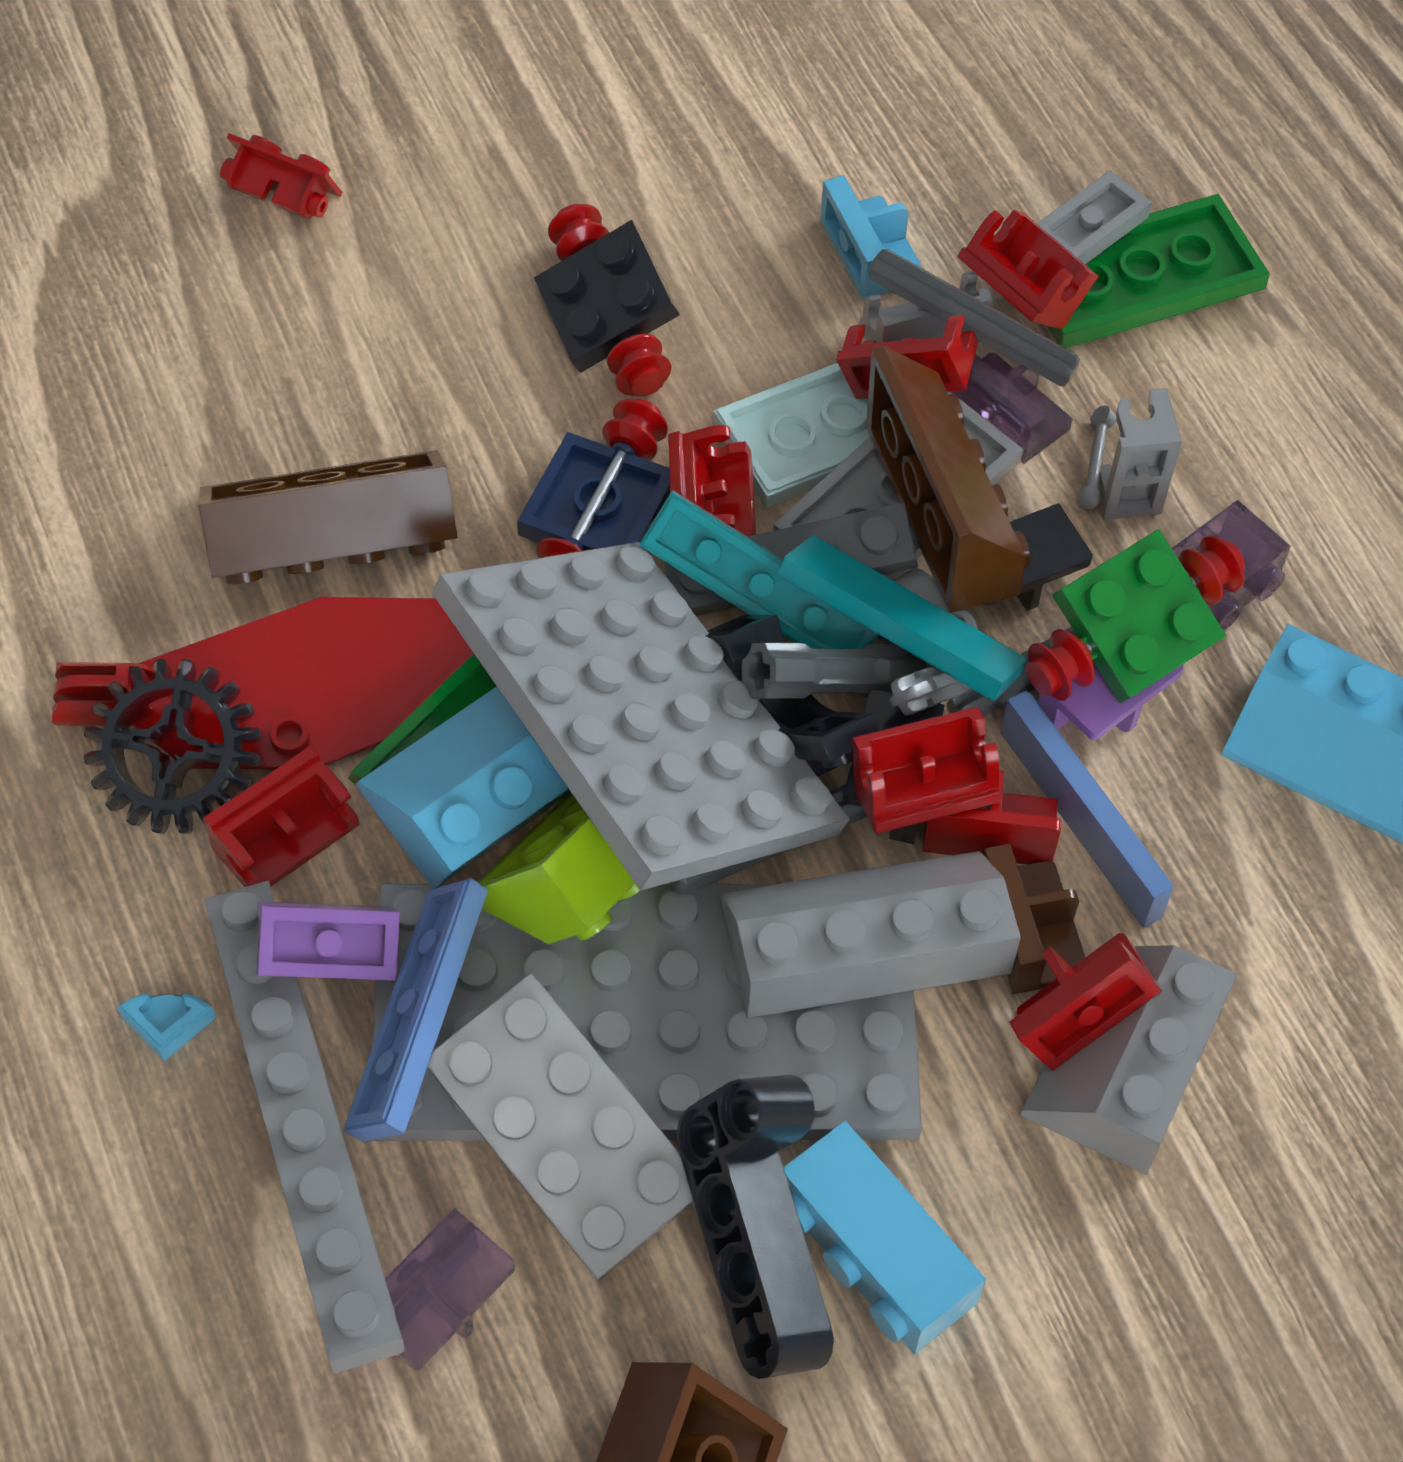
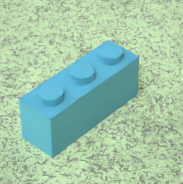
(881, 1239)

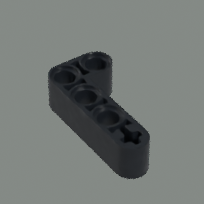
(751, 1221)

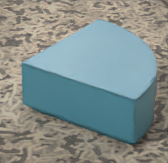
(166, 1020)

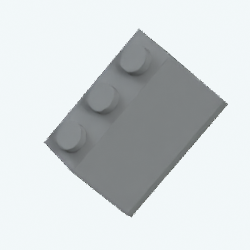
(1132, 1078)

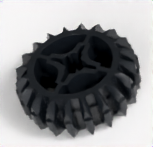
(179, 718)

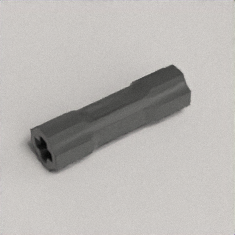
(799, 670)

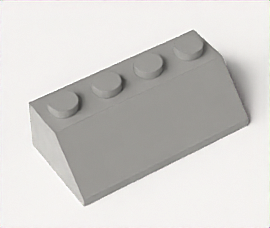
(870, 933)

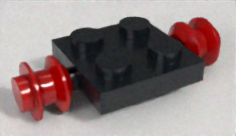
(608, 299)

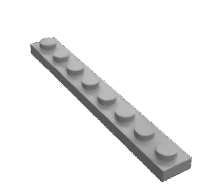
(306, 1143)

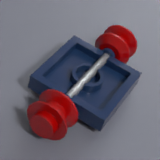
(600, 492)

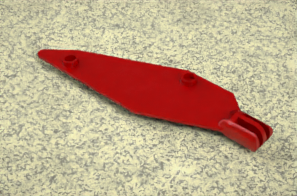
(316, 674)

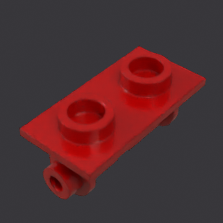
(299, 181)

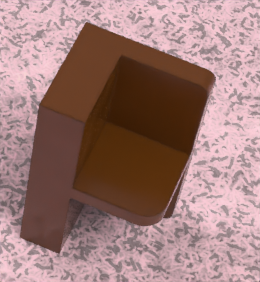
(1042, 915)

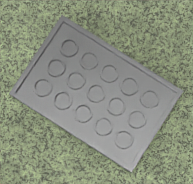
(639, 712)

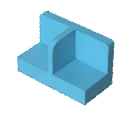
(863, 230)

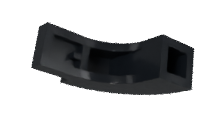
(817, 732)

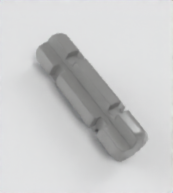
(924, 690)

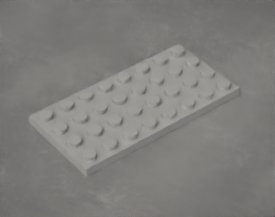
(671, 1018)

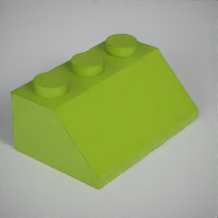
(558, 878)

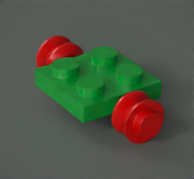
(1137, 616)

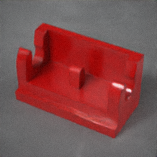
(1028, 268)
(948, 355)
(714, 476)
(925, 770)
(281, 820)

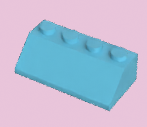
(1327, 730)
(463, 788)

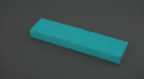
(746, 575)
(902, 617)

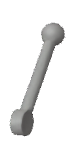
(1102, 419)

